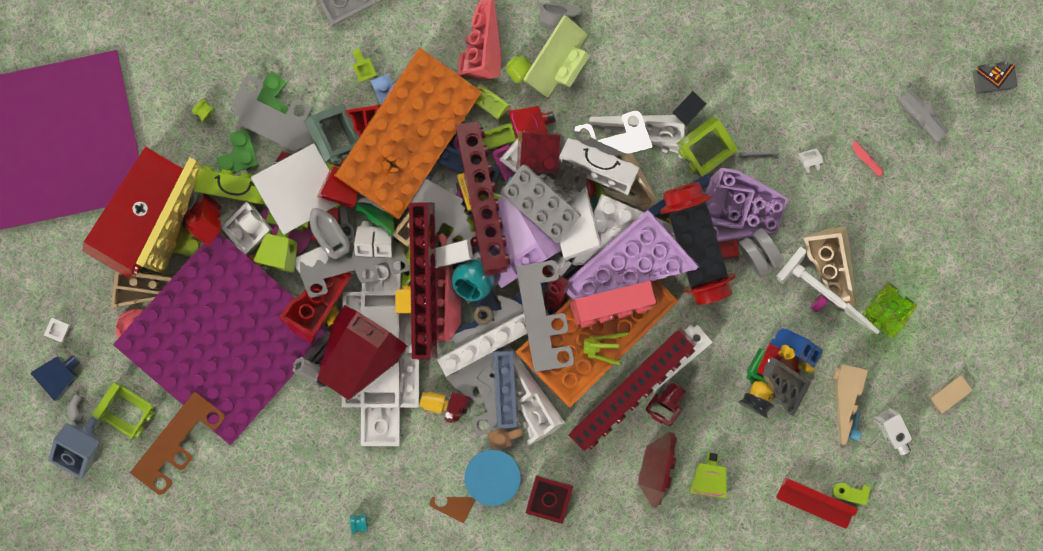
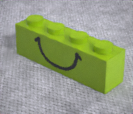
(227, 185)

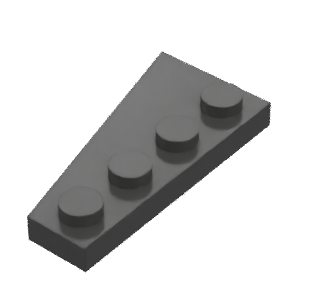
(786, 384)

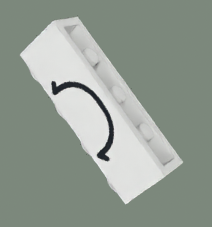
(599, 166)

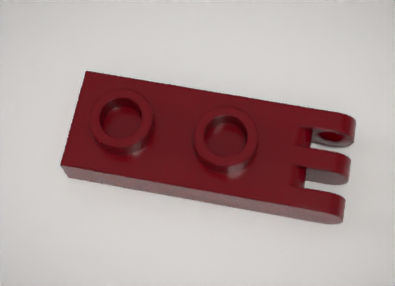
(555, 294)

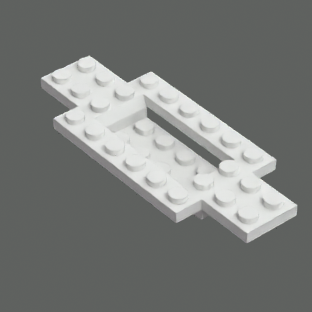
(383, 398)

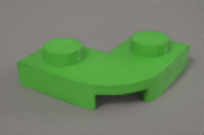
(271, 88)

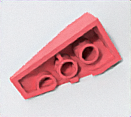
(483, 51)

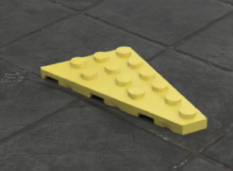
(164, 234)

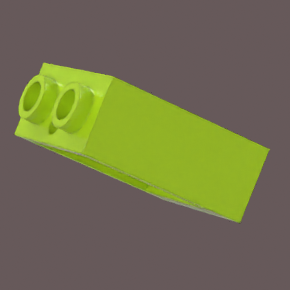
(722, 135)

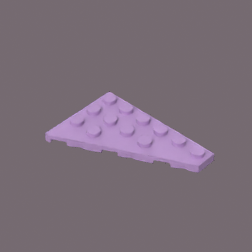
(635, 256)

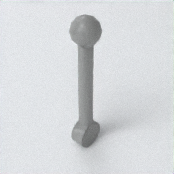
(774, 153)

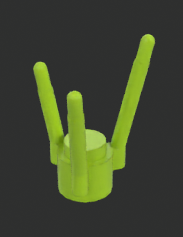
(593, 346)

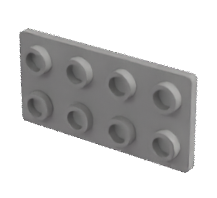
(542, 202)

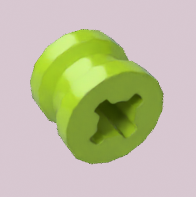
(203, 110)

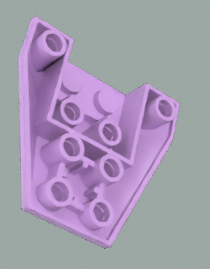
(742, 205)
(524, 240)

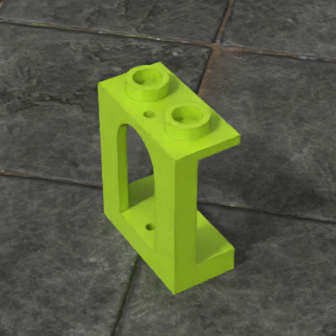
(102, 412)

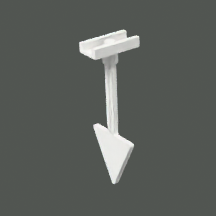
(793, 266)

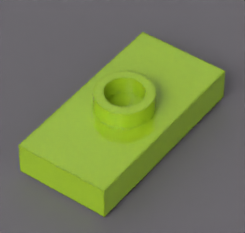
(491, 103)
(499, 136)

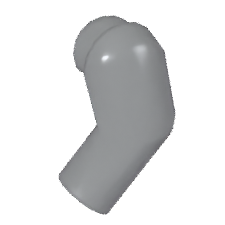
(72, 409)

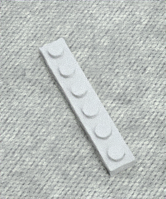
(483, 345)

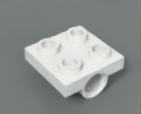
(246, 228)

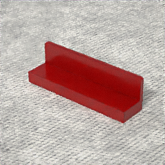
(816, 503)

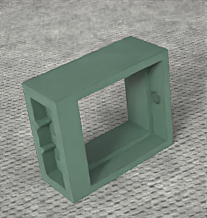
(321, 142)

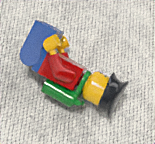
(787, 349)

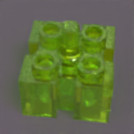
(889, 310)

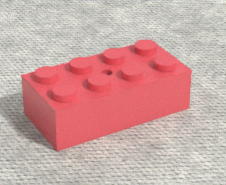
(613, 303)

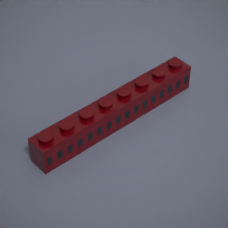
(635, 386)

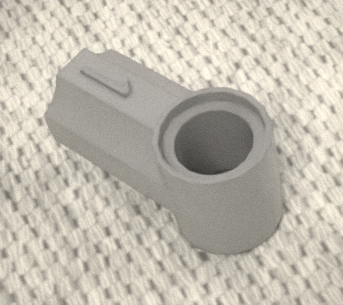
(307, 370)

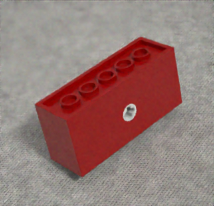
(132, 213)

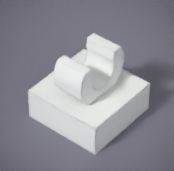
(810, 158)

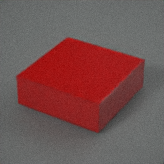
(729, 248)

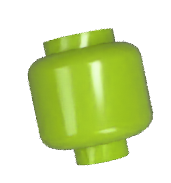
(518, 68)

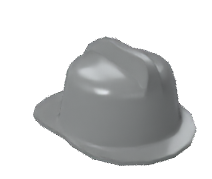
(552, 13)

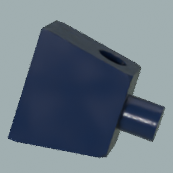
(56, 376)

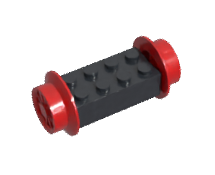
(697, 236)

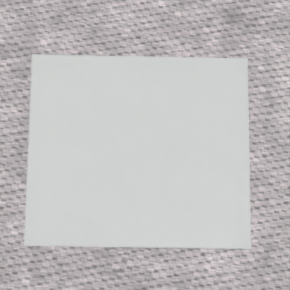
(293, 187)

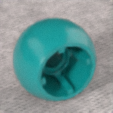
(470, 281)

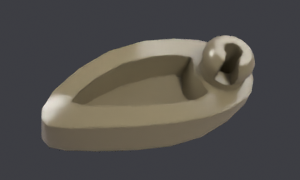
(632, 198)

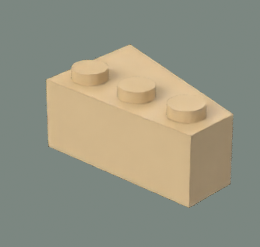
(138, 288)

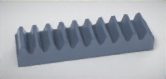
(505, 389)

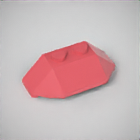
(447, 304)

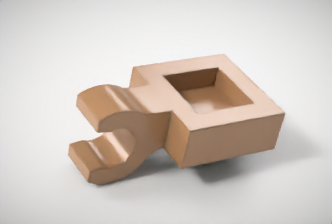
(501, 438)

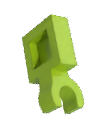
(363, 68)

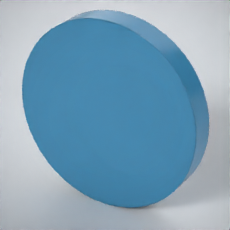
(492, 477)

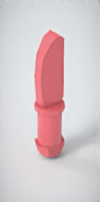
(866, 158)

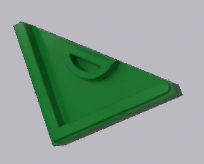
(377, 216)

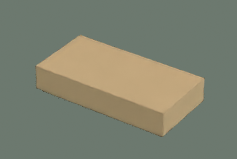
(951, 394)

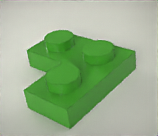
(243, 155)

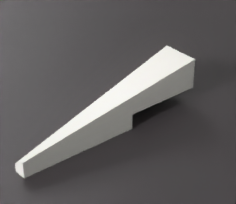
(662, 129)
(538, 411)

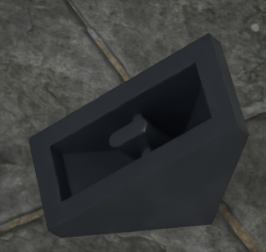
(689, 108)

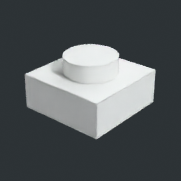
(57, 330)

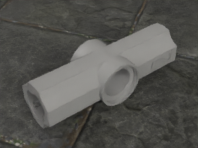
(923, 115)

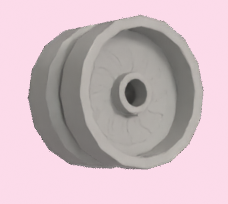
(761, 252)

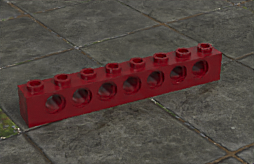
(473, 132)
(423, 280)

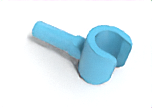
(854, 433)

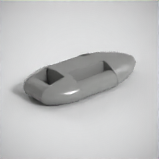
(328, 233)

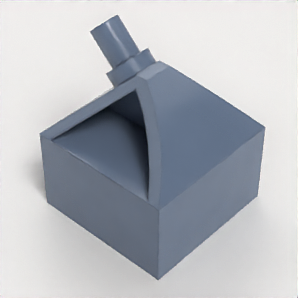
(75, 448)

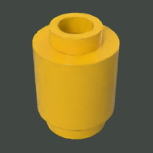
(433, 402)

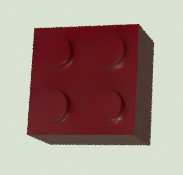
(538, 151)
(549, 499)

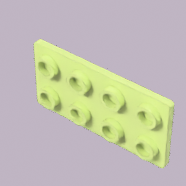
(559, 59)

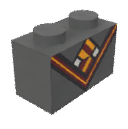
(995, 78)

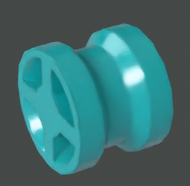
(358, 523)

